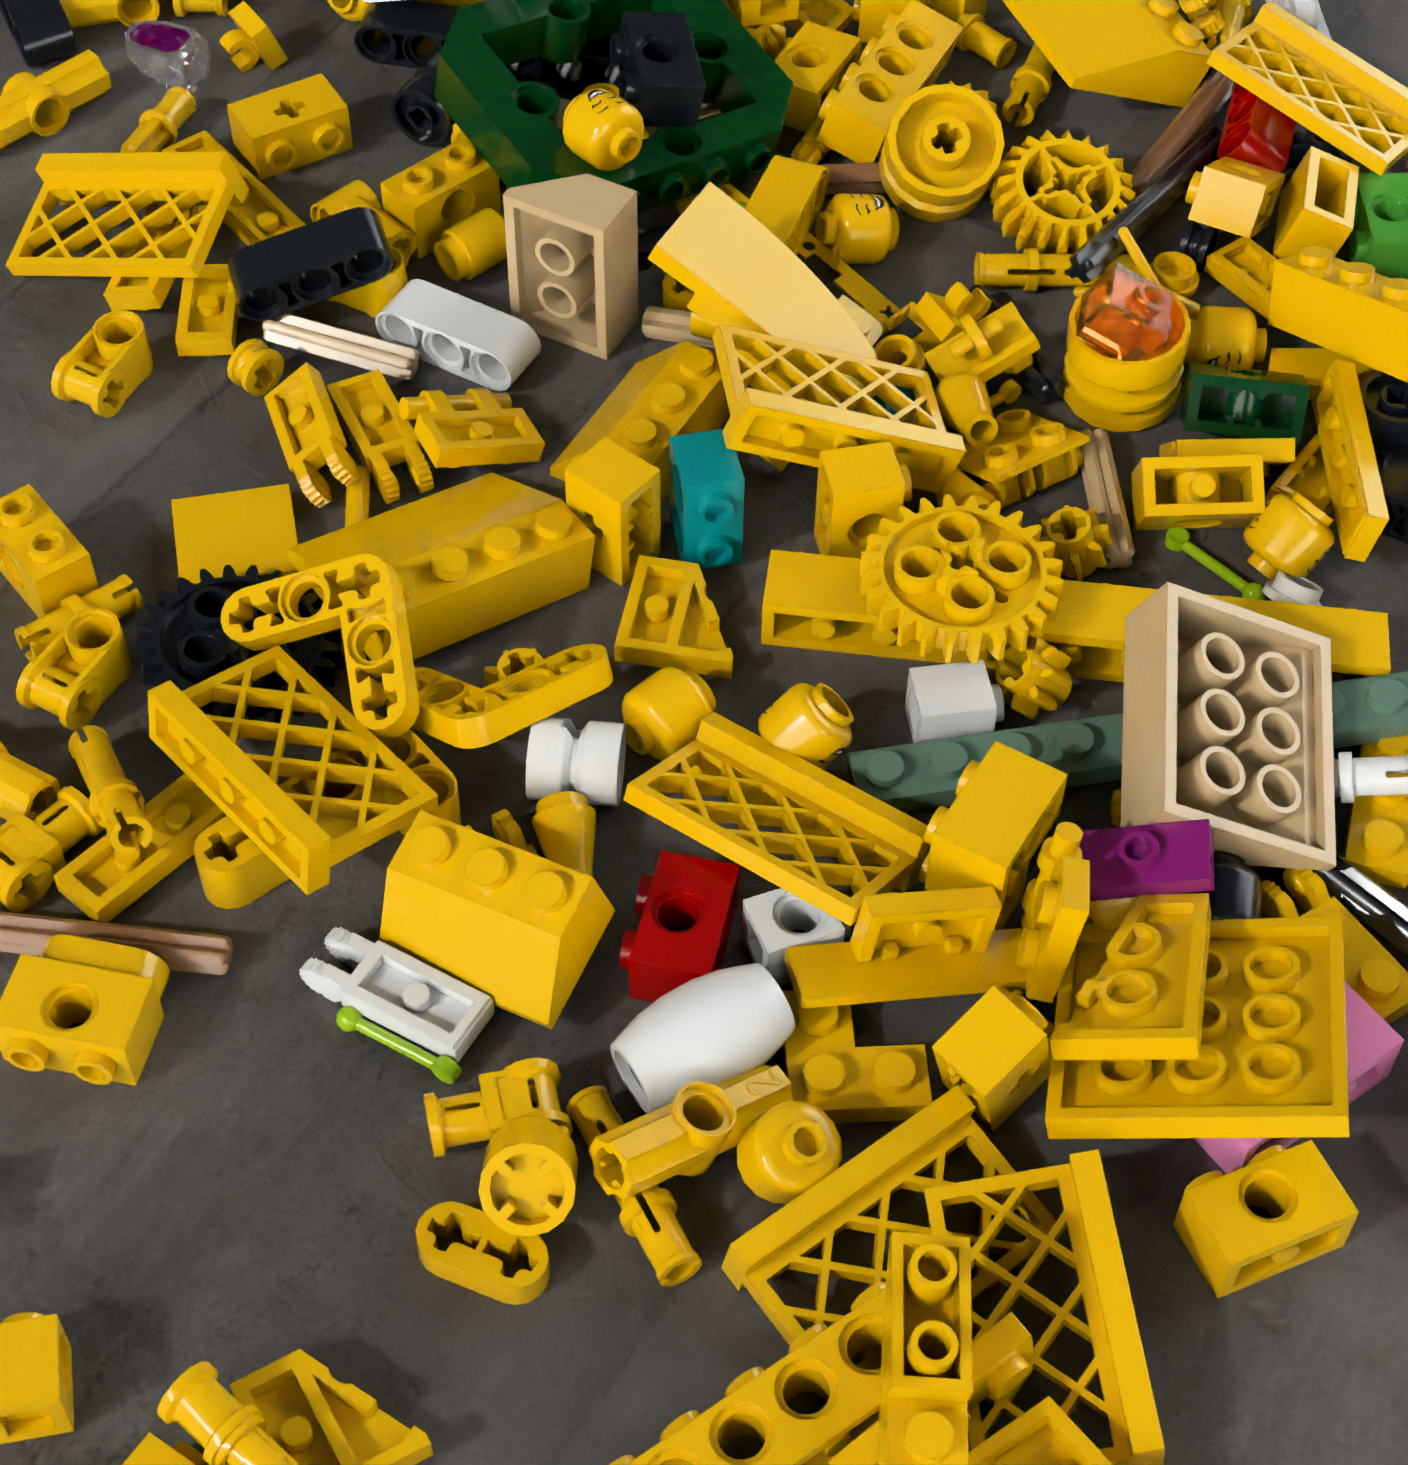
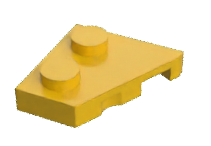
(671, 620)
(325, 1419)

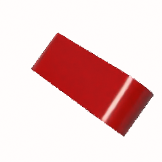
(1256, 131)

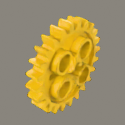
(961, 578)

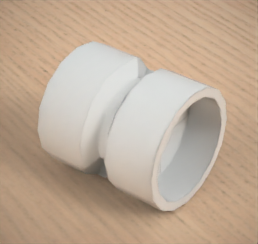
(576, 760)

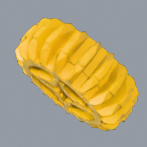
(1065, 182)

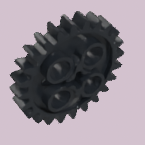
(188, 645)

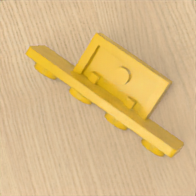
(911, 950)

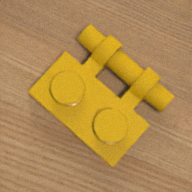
(472, 428)
(1054, 912)

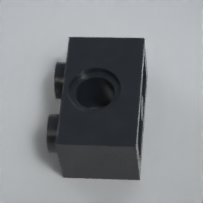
(658, 68)

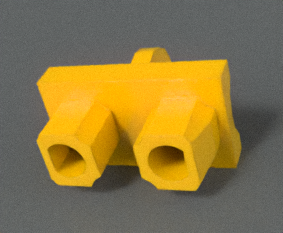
(986, 347)

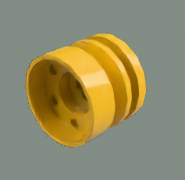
(1125, 393)

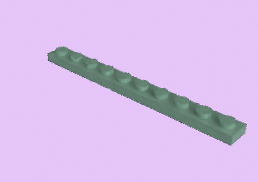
(1091, 748)

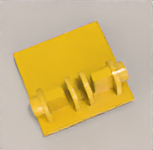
(1024, 456)

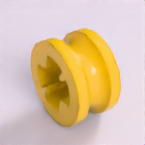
(255, 367)

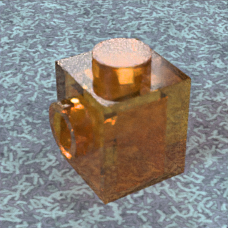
(1125, 314)

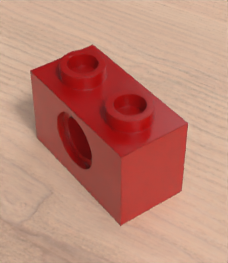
(685, 895)

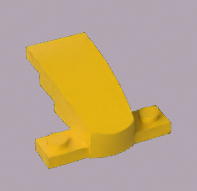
(758, 284)

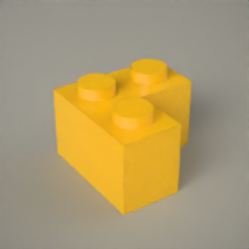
(993, 826)

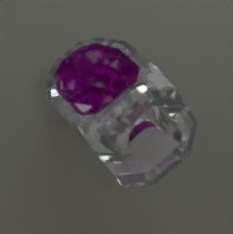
(169, 54)

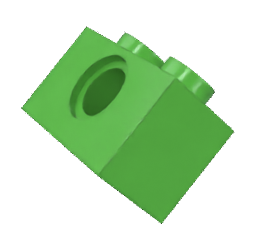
(1381, 224)

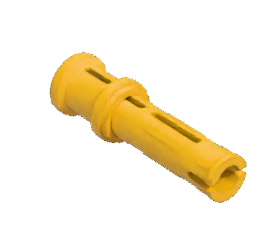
(219, 1421)

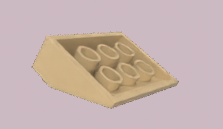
(1229, 728)

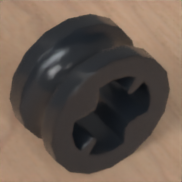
(1198, 243)

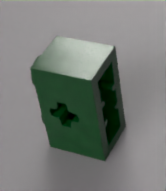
(1244, 402)

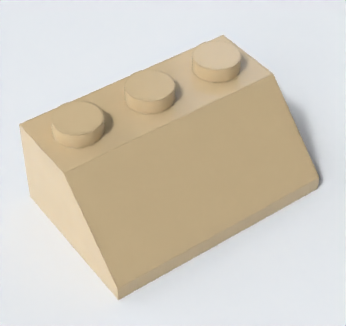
(574, 260)

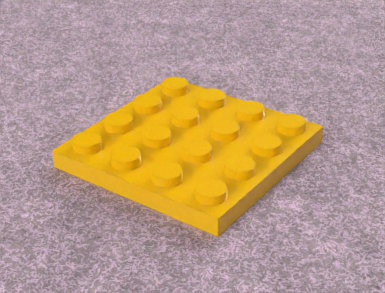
(1267, 1048)

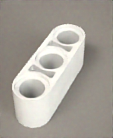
(459, 334)

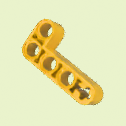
(239, 872)

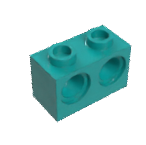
(706, 499)

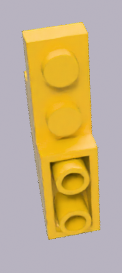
(926, 1351)

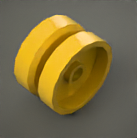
(941, 152)

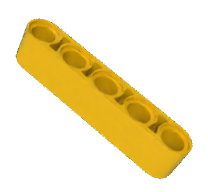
(786, 205)

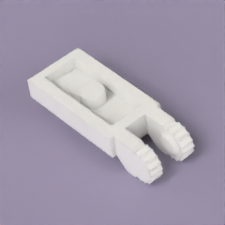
(401, 993)

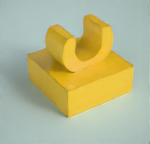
(253, 38)
(943, 312)

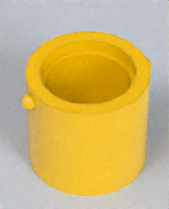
(529, 1176)

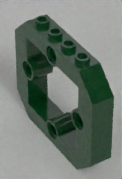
(517, 120)

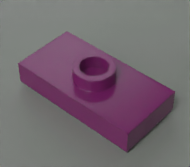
(1149, 859)

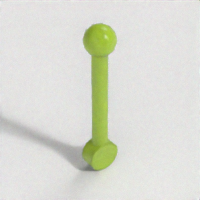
(1178, 540)
(443, 1067)

